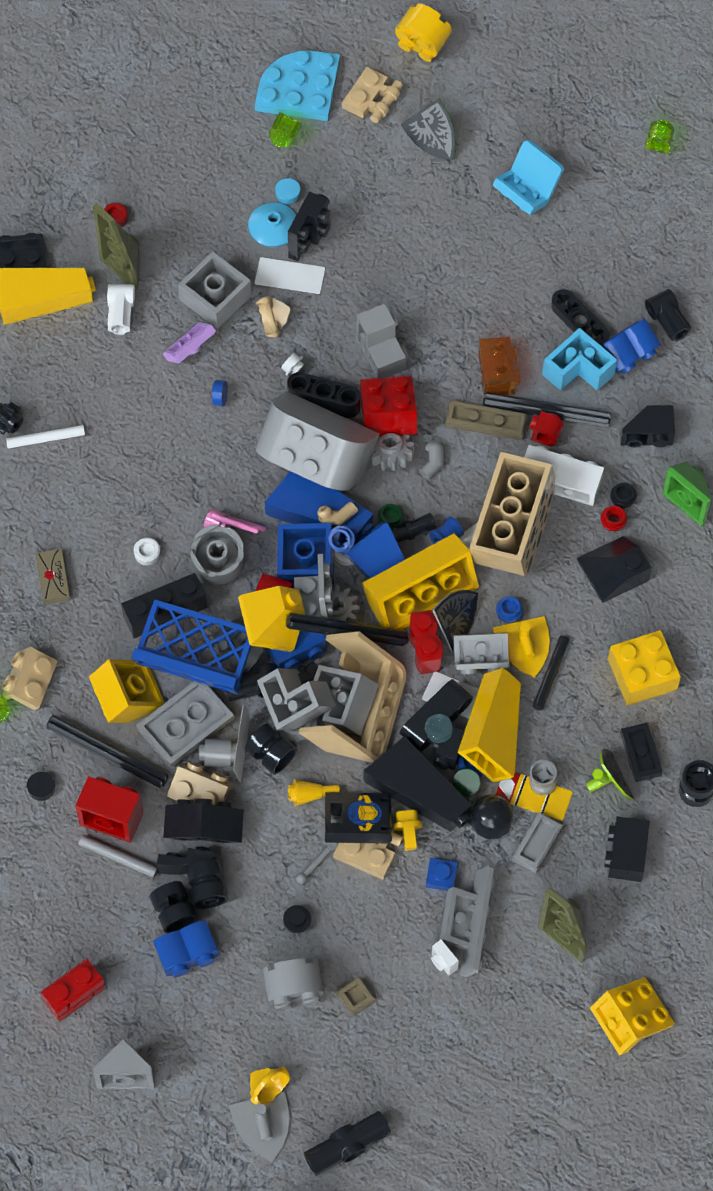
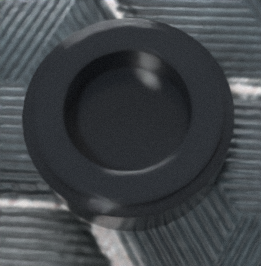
(40, 786)

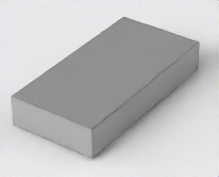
(537, 842)

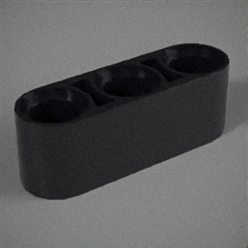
(337, 393)
(449, 701)

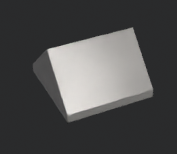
(123, 1070)

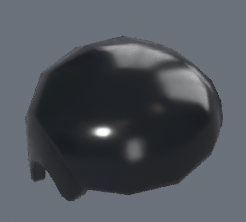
(491, 816)

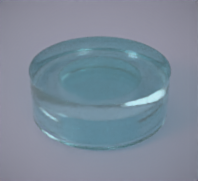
(438, 728)

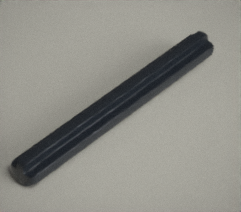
(533, 407)
(332, 626)
(107, 751)

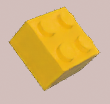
(643, 667)

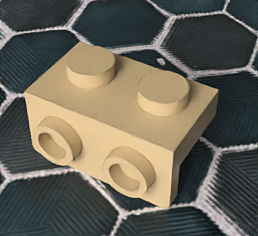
(29, 677)
(194, 783)

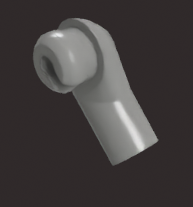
(436, 459)

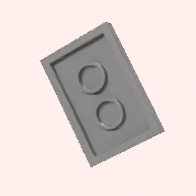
(185, 722)

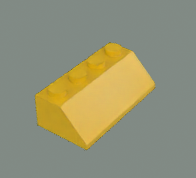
(420, 582)

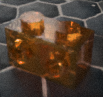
(497, 365)

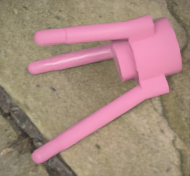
(217, 518)

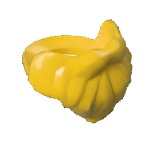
(267, 1084)

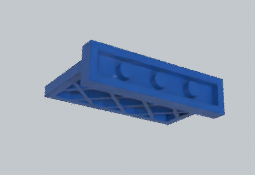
(186, 668)

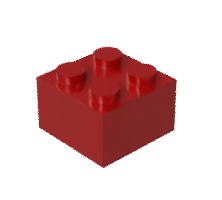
(389, 405)
(109, 808)

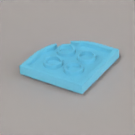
(299, 85)

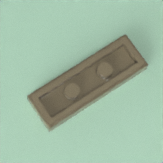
(486, 420)

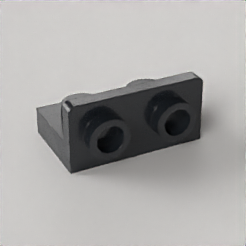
(22, 251)

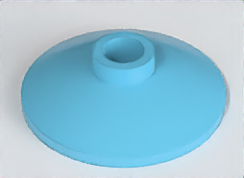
(267, 232)

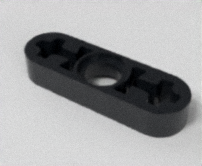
(577, 308)

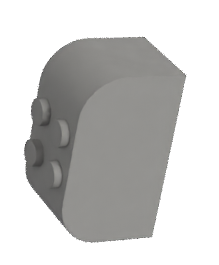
(316, 442)

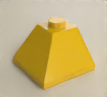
(266, 615)

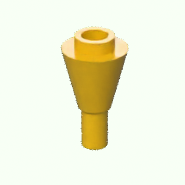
(304, 792)

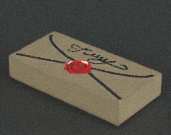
(52, 576)

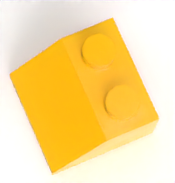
(125, 690)

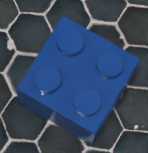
(300, 549)

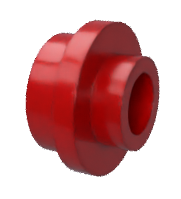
(617, 512)

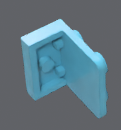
(530, 178)

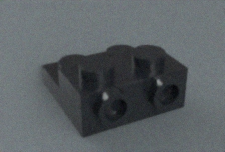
(309, 225)

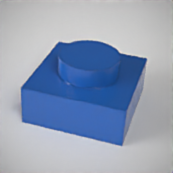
(441, 874)

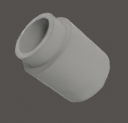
(217, 752)

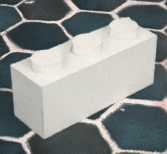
(573, 477)

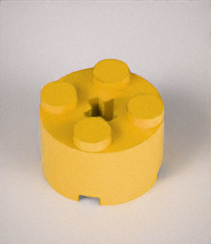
(422, 31)

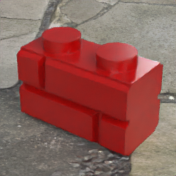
(73, 990)

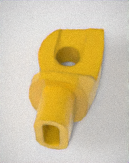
(408, 822)

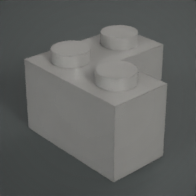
(378, 341)
(352, 696)
(291, 702)

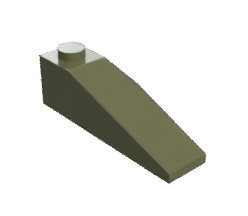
(117, 247)
(564, 923)

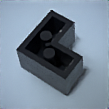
(203, 821)

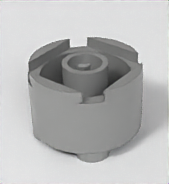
(223, 541)
(293, 982)

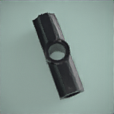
(347, 1143)

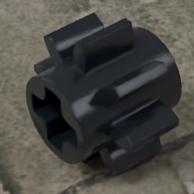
(10, 418)

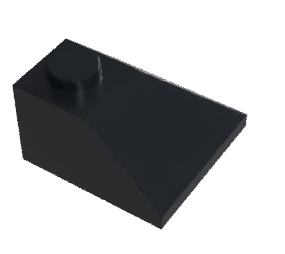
(615, 568)

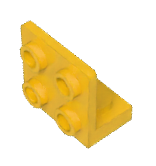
(631, 1014)

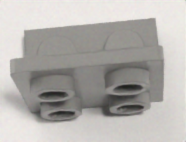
(316, 591)

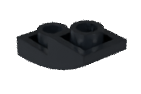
(175, 864)

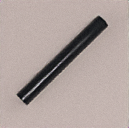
(551, 672)

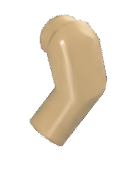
(339, 517)

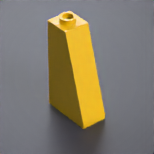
(41, 291)
(493, 726)

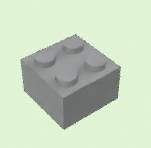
(214, 290)

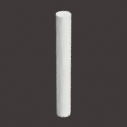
(45, 436)

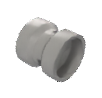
(543, 771)

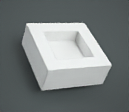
(444, 958)

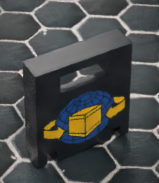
(364, 818)

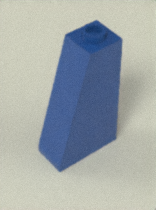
(299, 499)

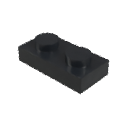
(641, 752)

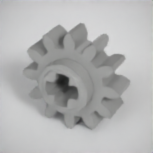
(392, 451)
(346, 605)

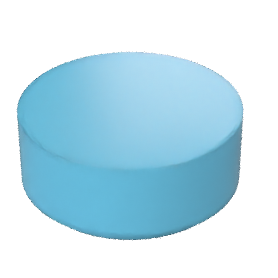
(287, 191)

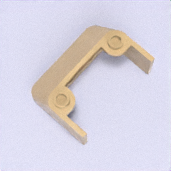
(369, 659)

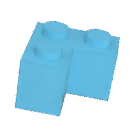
(580, 357)

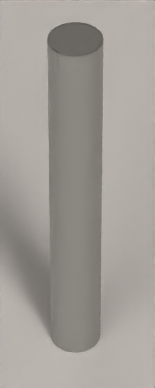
(118, 856)

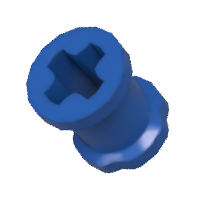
(450, 527)

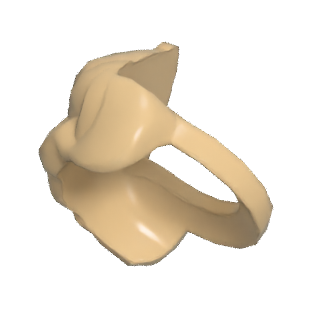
(273, 314)

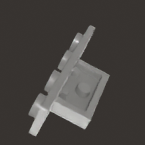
(466, 920)

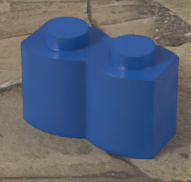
(631, 344)
(186, 948)

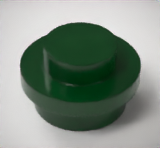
(391, 514)

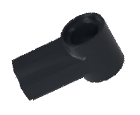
(665, 310)
(249, 684)

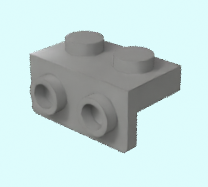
(480, 652)

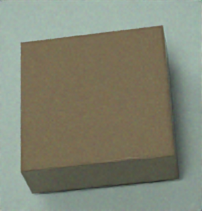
(355, 996)

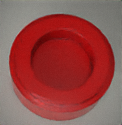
(118, 212)

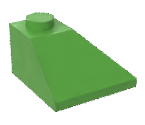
(688, 491)

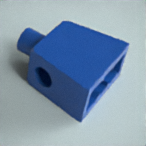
(375, 551)

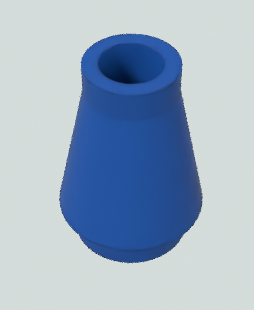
(338, 541)

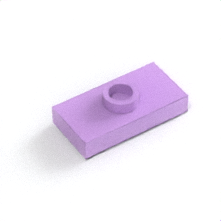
(189, 342)

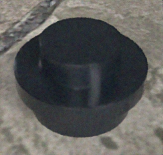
(623, 495)
(297, 919)

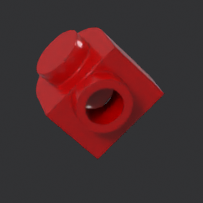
(546, 428)

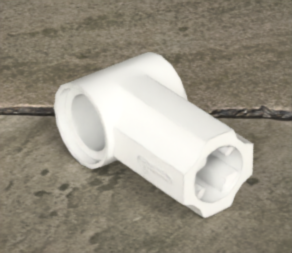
(120, 303)

